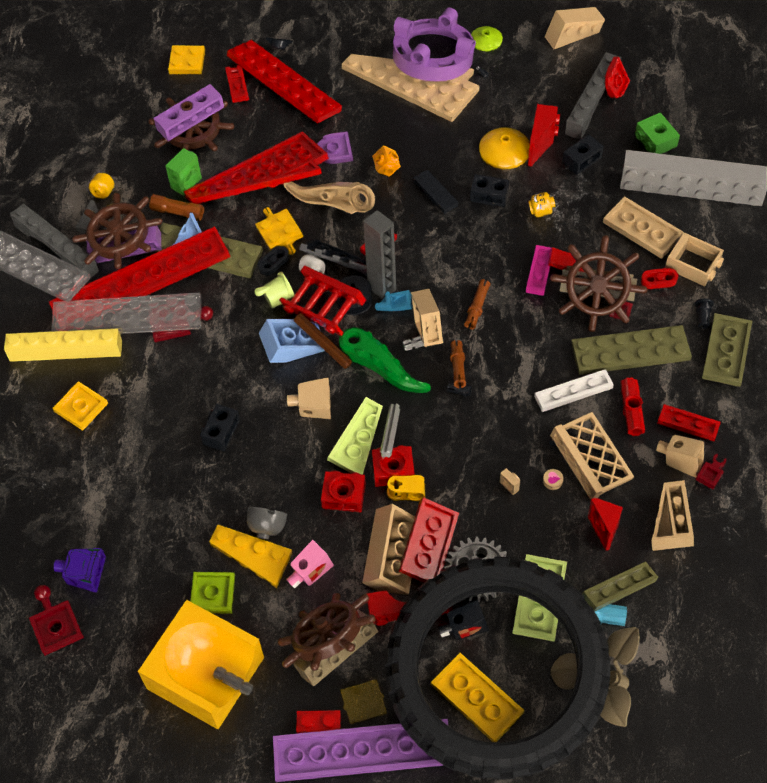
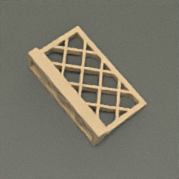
(576, 458)

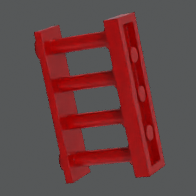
(324, 283)

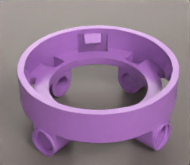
(418, 62)

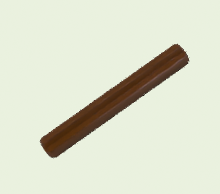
(323, 341)

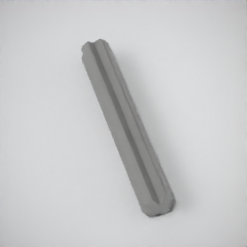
(390, 431)

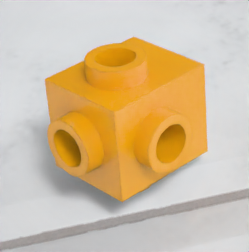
(386, 161)

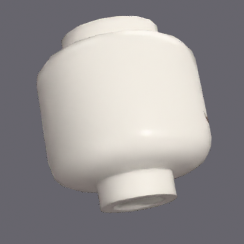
(312, 262)

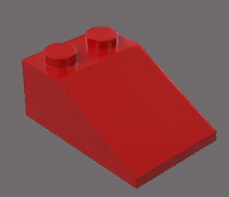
(543, 131)

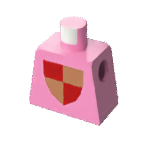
(309, 565)

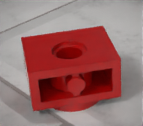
(400, 458)
(338, 482)

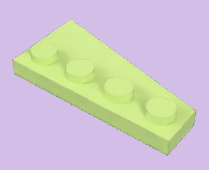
(355, 442)

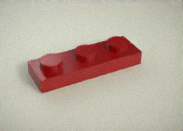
(689, 422)

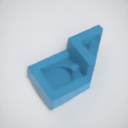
(395, 301)

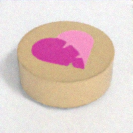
(553, 479)

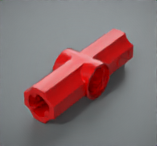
(632, 397)

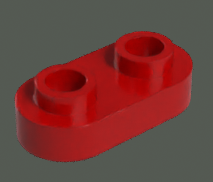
(659, 277)

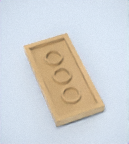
(643, 227)

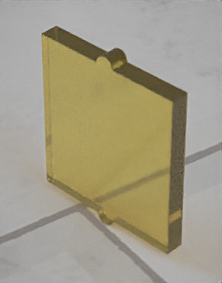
(363, 701)

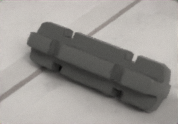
(233, 680)

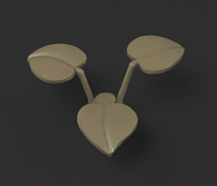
(623, 648)

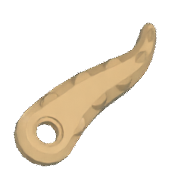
(338, 195)

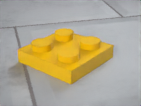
(186, 59)
(80, 405)

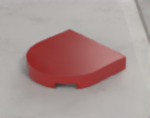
(616, 79)

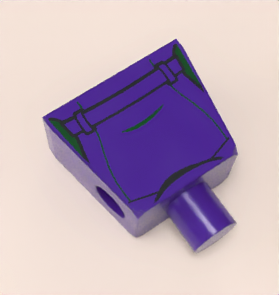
(82, 568)

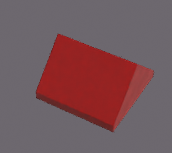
(605, 520)

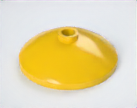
(504, 148)

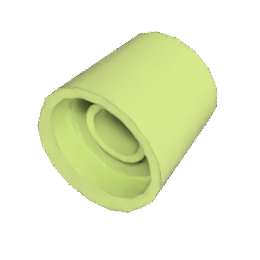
(276, 289)

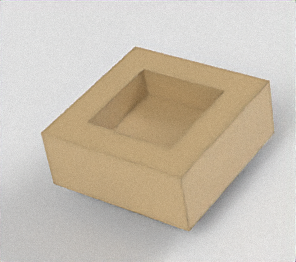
(510, 481)

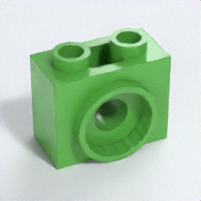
(657, 134)
(183, 171)

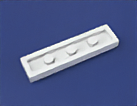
(573, 390)

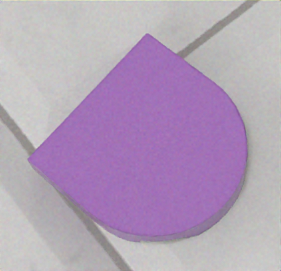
(337, 147)

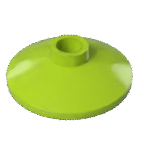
(487, 38)

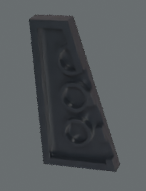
(334, 254)

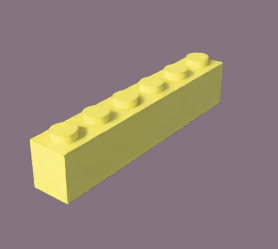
(63, 345)

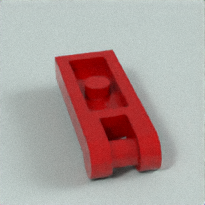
(237, 84)

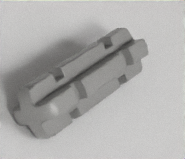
(416, 342)

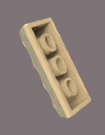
(386, 550)

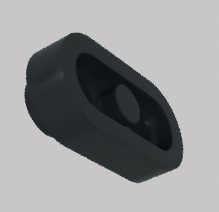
(271, 263)

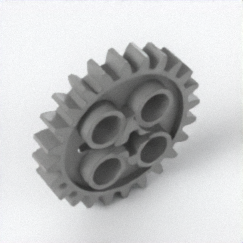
(470, 551)

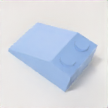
(287, 341)

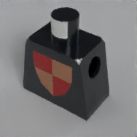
(464, 622)

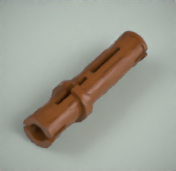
(475, 310)
(457, 358)

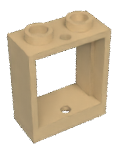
(700, 248)
(427, 317)

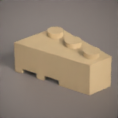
(573, 25)
(673, 520)

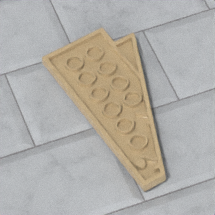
(439, 97)

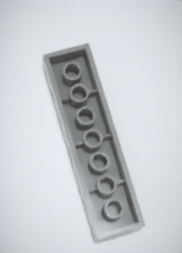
(694, 177)

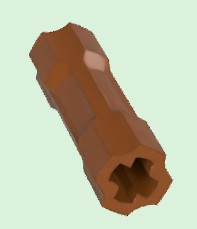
(163, 205)

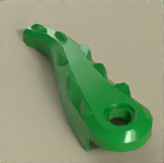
(376, 356)

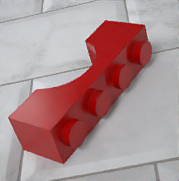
(386, 608)

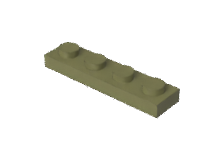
(619, 586)

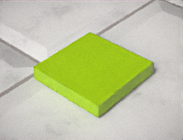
(213, 591)

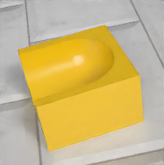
(187, 656)

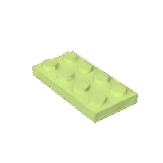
(532, 618)

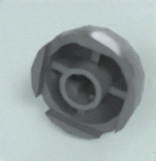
(265, 521)

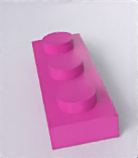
(539, 271)

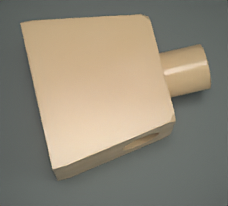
(312, 399)
(683, 454)

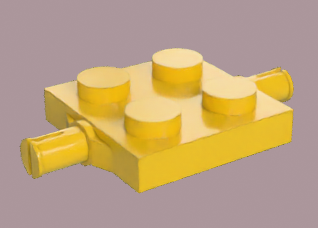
(279, 230)

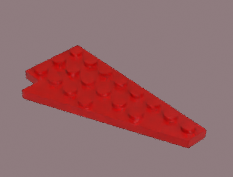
(282, 163)

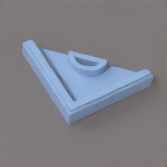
(189, 229)

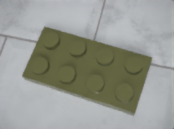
(727, 349)

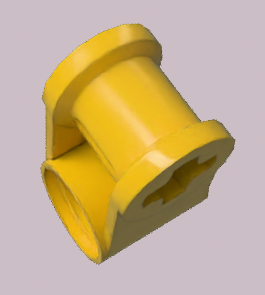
(407, 488)

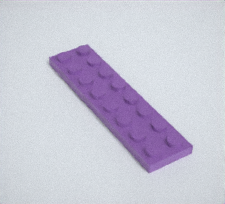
(347, 752)

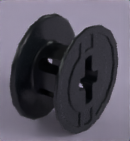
(364, 286)

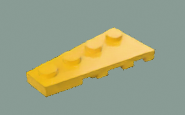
(258, 555)

